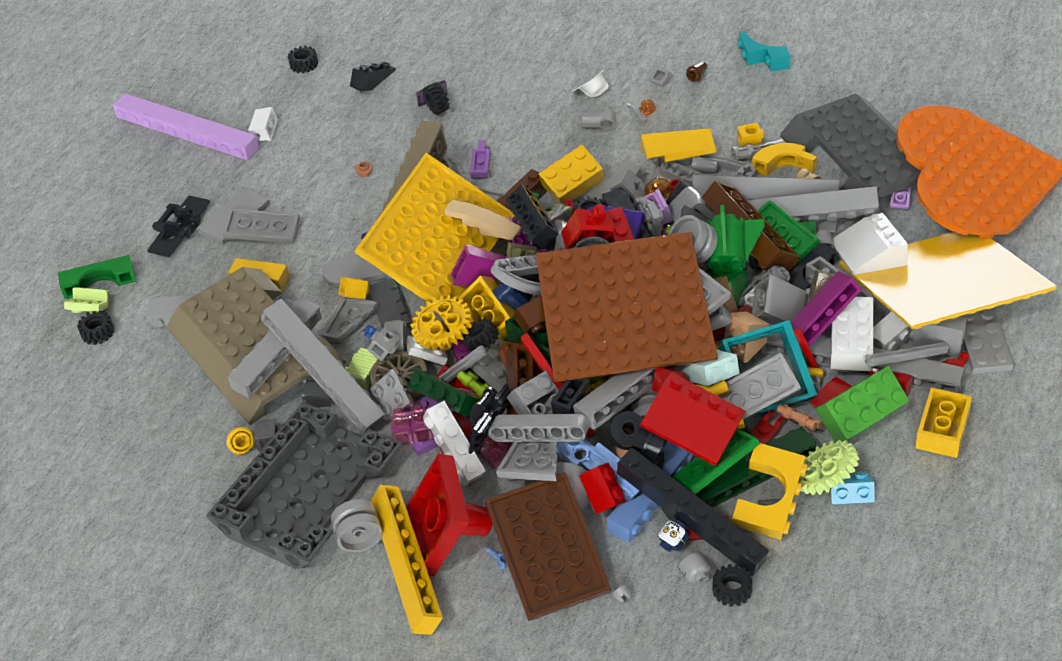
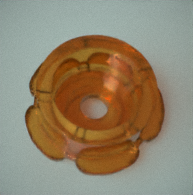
(647, 107)

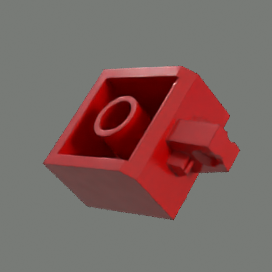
(587, 224)

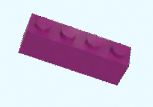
(826, 306)

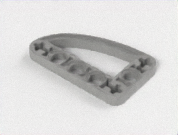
(677, 167)
(509, 269)

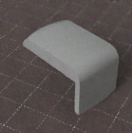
(692, 199)

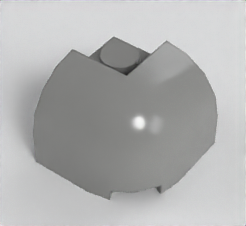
(573, 472)

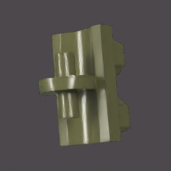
(519, 250)

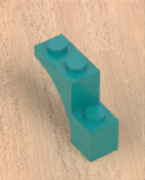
(775, 57)

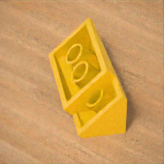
(677, 144)

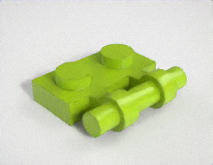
(470, 380)

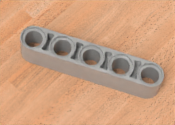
(539, 428)

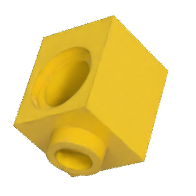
(749, 134)
(353, 288)

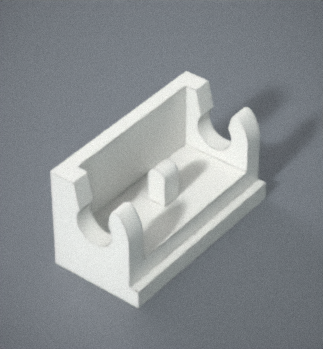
(263, 123)

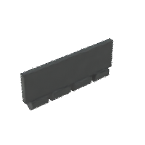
(389, 302)

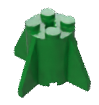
(734, 242)

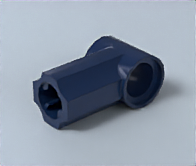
(511, 296)

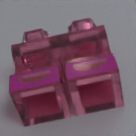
(405, 421)

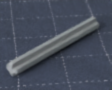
(906, 354)

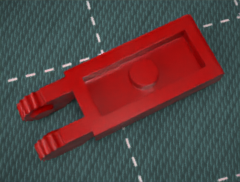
(765, 431)

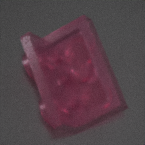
(494, 451)

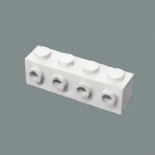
(453, 442)

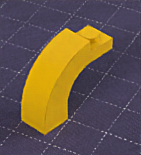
(783, 155)

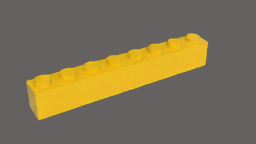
(406, 561)

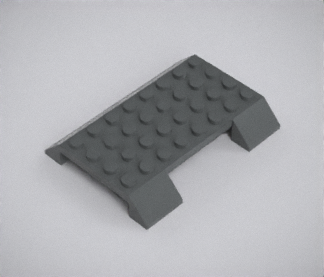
(857, 141)

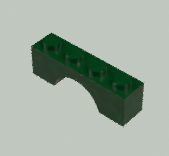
(439, 391)

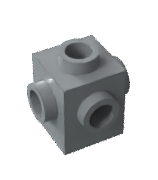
(383, 343)

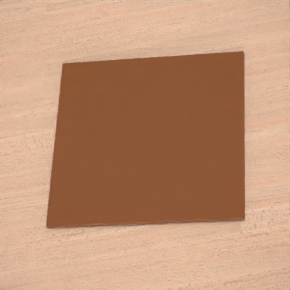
(624, 307)

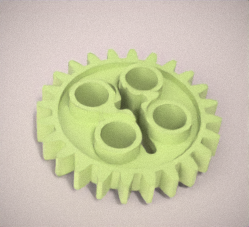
(828, 467)

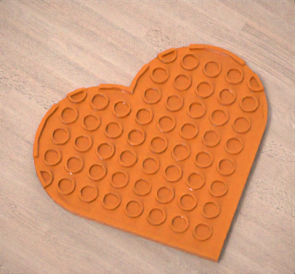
(974, 171)

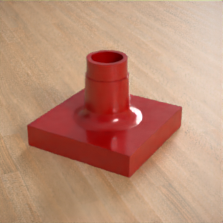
(442, 515)

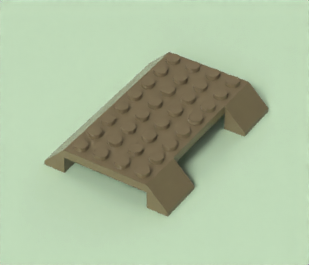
(224, 327)

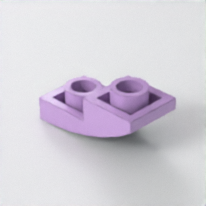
(901, 198)

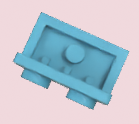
(856, 489)

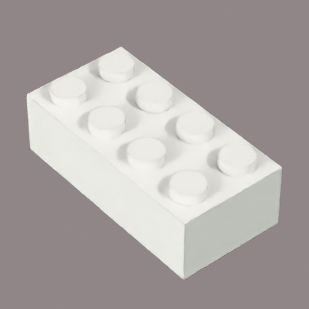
(853, 336)

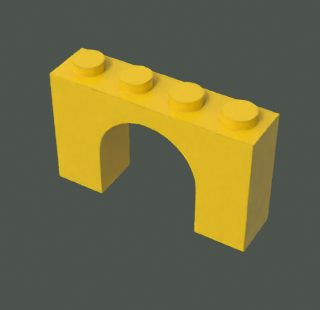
(772, 519)

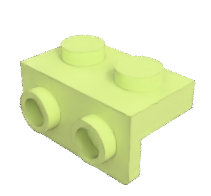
(87, 300)

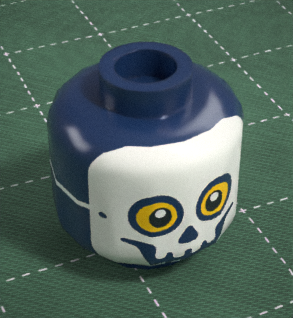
(673, 535)

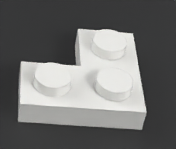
(414, 349)

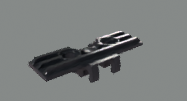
(183, 227)
(484, 413)

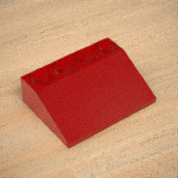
(693, 418)

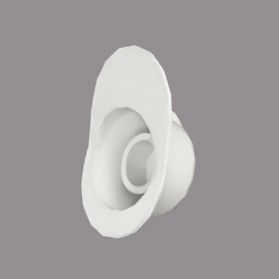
(595, 86)

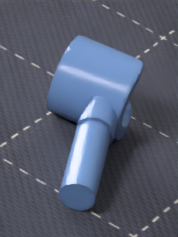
(500, 557)

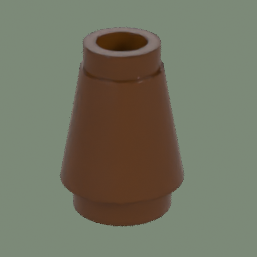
(696, 71)

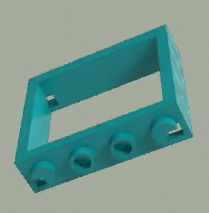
(794, 354)

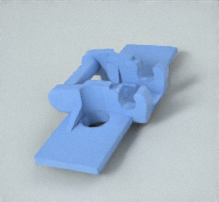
(594, 457)

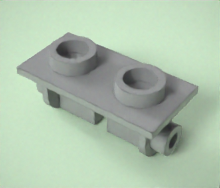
(559, 212)

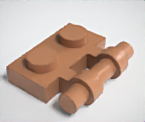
(798, 416)

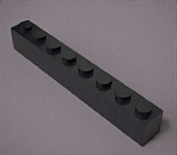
(692, 511)

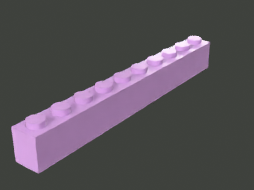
(186, 126)

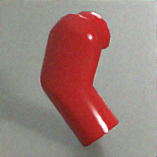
(960, 361)

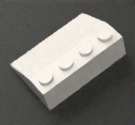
(871, 246)

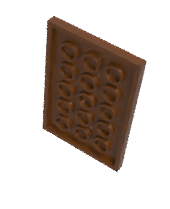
(547, 546)

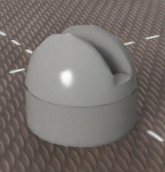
(622, 591)

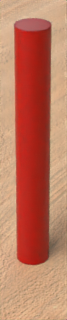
(805, 348)

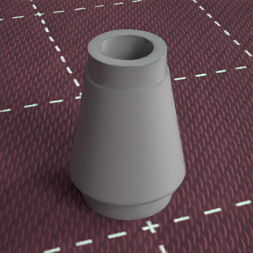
(703, 165)

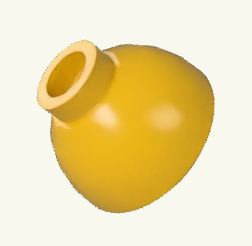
(240, 440)

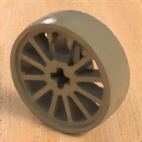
(403, 364)

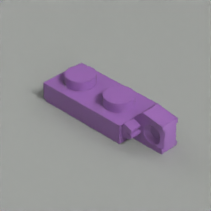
(480, 161)

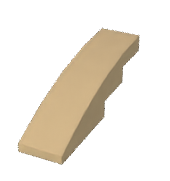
(484, 219)

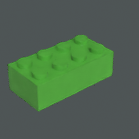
(862, 405)

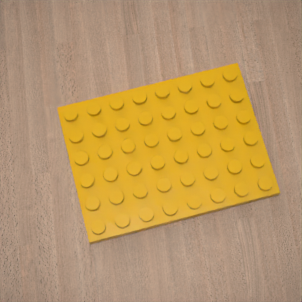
(417, 240)

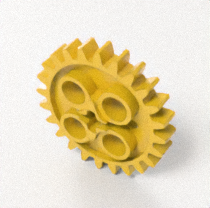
(430, 332)

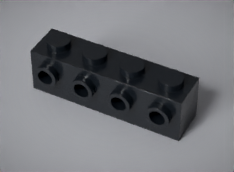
(531, 217)

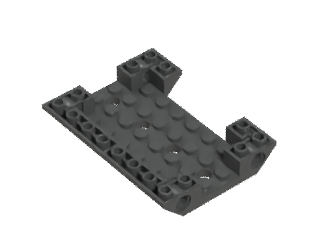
(287, 474)

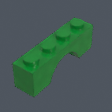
(117, 270)

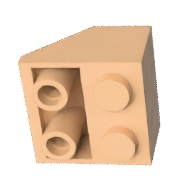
(742, 323)

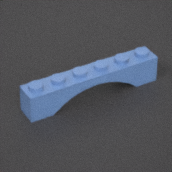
(630, 516)

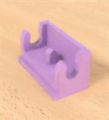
(660, 204)

